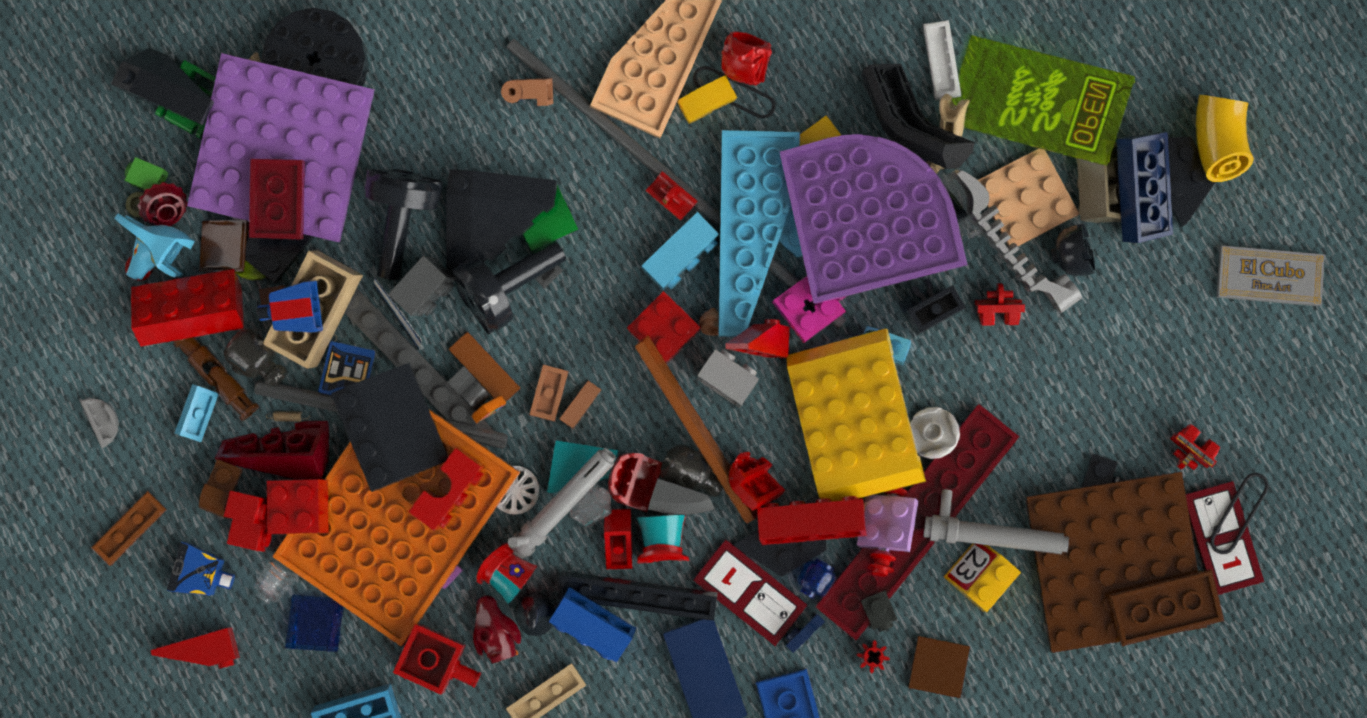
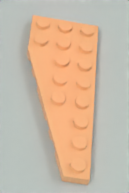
(654, 65)

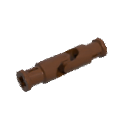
(227, 387)

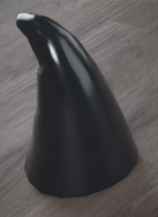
(534, 613)

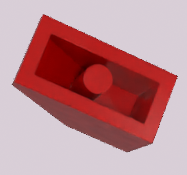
(618, 539)

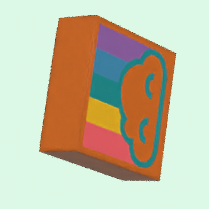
(488, 409)

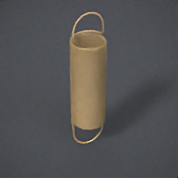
(287, 416)

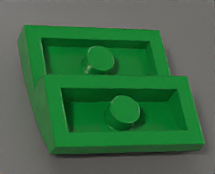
(551, 225)

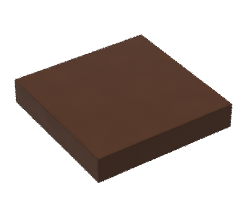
(939, 667)

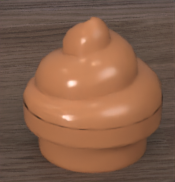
(710, 322)

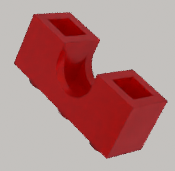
(462, 471)

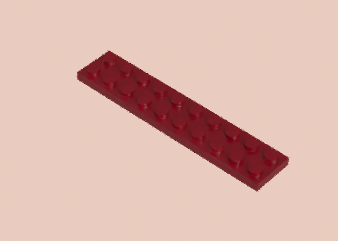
(978, 451)

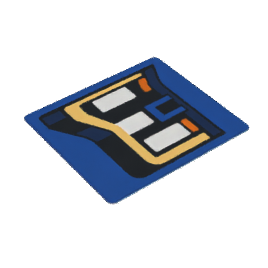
(345, 367)

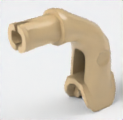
(951, 120)

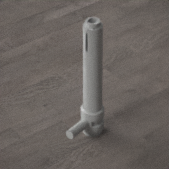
(953, 530)
(535, 531)

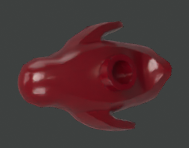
(494, 631)

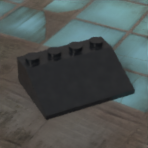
(390, 427)

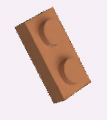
(549, 393)

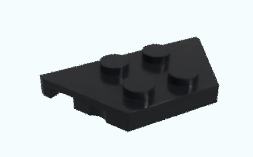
(1187, 178)
(781, 557)

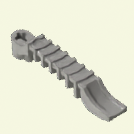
(1061, 292)

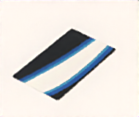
(397, 314)

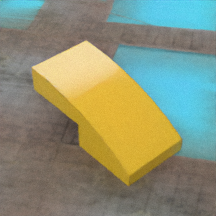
(707, 99)

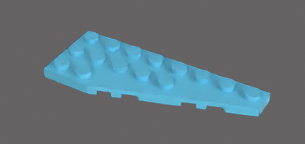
(751, 219)

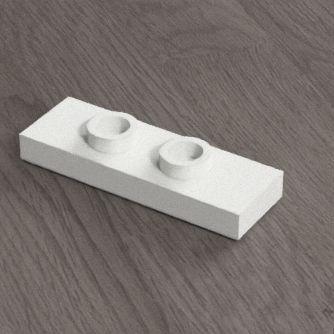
(941, 59)

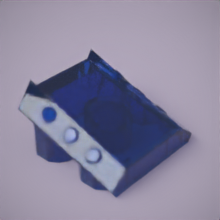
(314, 624)

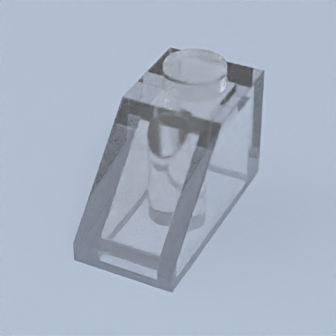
(274, 582)

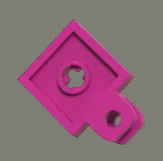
(806, 323)

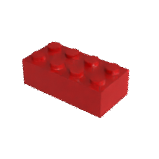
(186, 307)

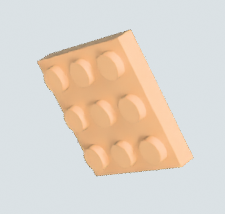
(1029, 197)

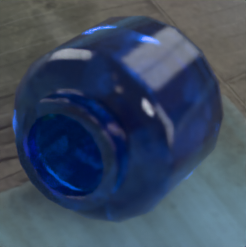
(816, 578)

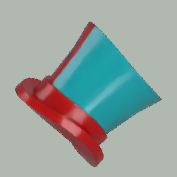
(662, 538)
(505, 572)

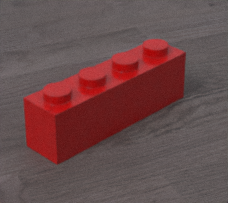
(811, 521)

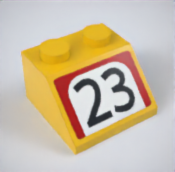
(982, 575)

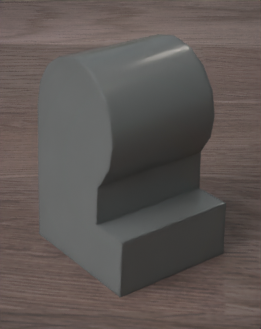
(468, 387)

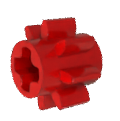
(865, 656)

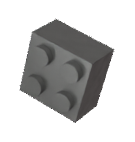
(423, 287)

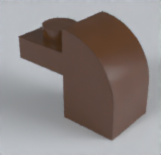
(216, 491)

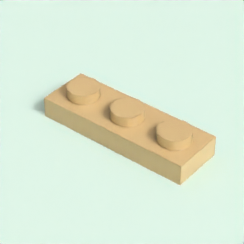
(548, 694)

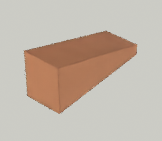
(580, 405)

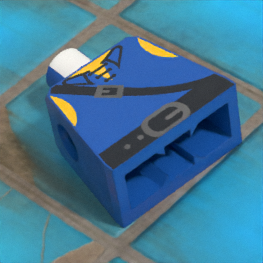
(198, 572)

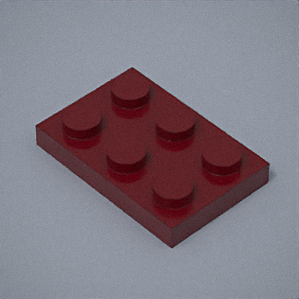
(276, 198)

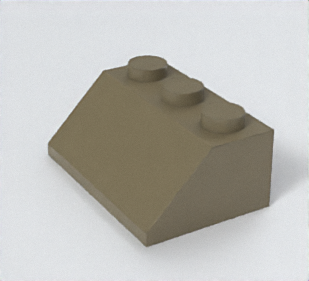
(1099, 190)

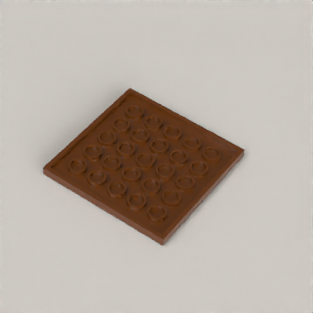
(1117, 541)

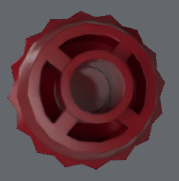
(162, 204)

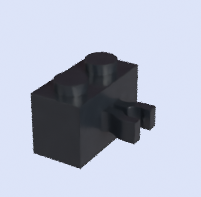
(934, 309)

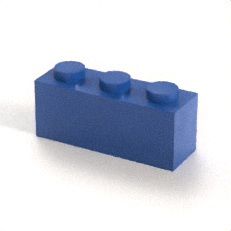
(592, 625)

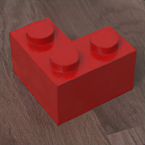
(248, 521)

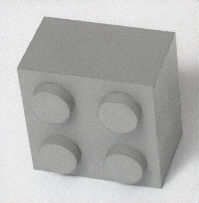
(727, 377)

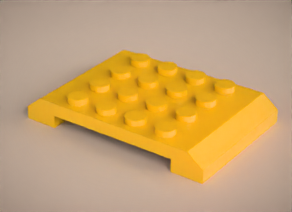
(854, 417)

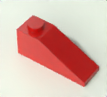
(763, 340)
(207, 649)

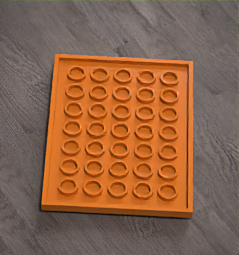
(379, 554)

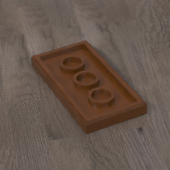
(1166, 607)

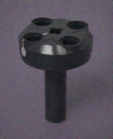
(401, 192)
(487, 292)

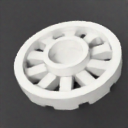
(518, 491)

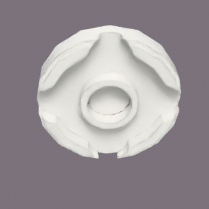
(934, 432)

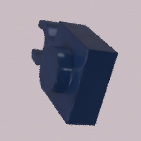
(799, 636)

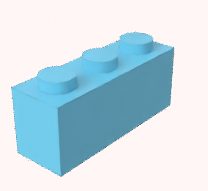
(681, 252)

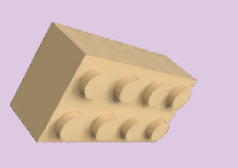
(335, 289)

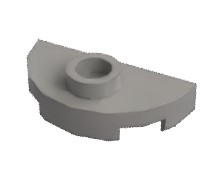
(102, 419)

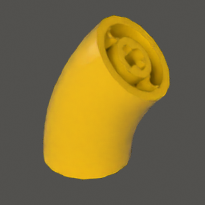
(1222, 137)

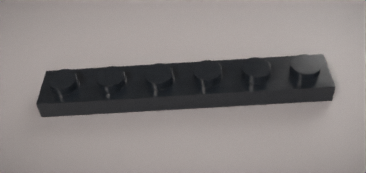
(641, 595)

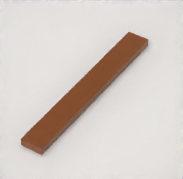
(691, 421)

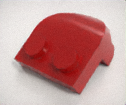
(633, 480)
(752, 481)

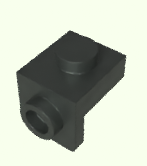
(879, 611)

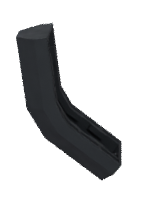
(905, 122)

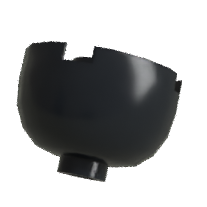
(1074, 251)

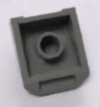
(678, 500)

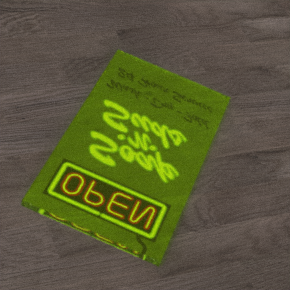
(1042, 99)

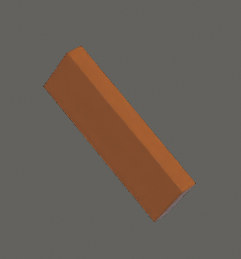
(484, 367)
(128, 528)

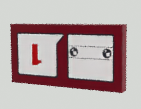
(1205, 511)
(750, 592)

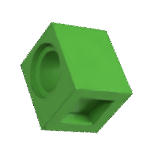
(144, 174)

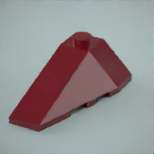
(290, 454)

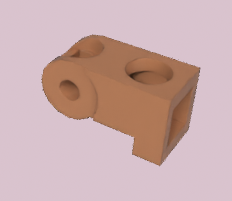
(522, 89)

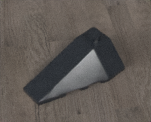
(162, 83)

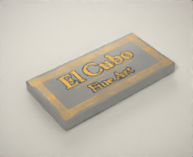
(1270, 276)

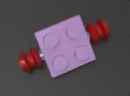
(888, 527)

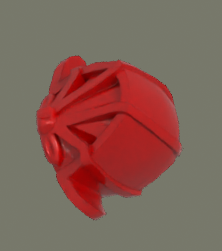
(745, 58)

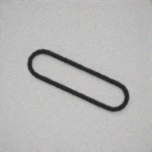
(742, 84)
(1230, 507)

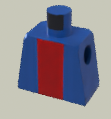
(293, 308)

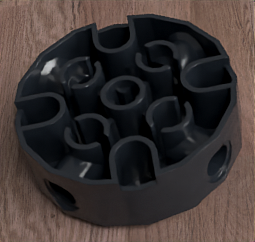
(320, 35)

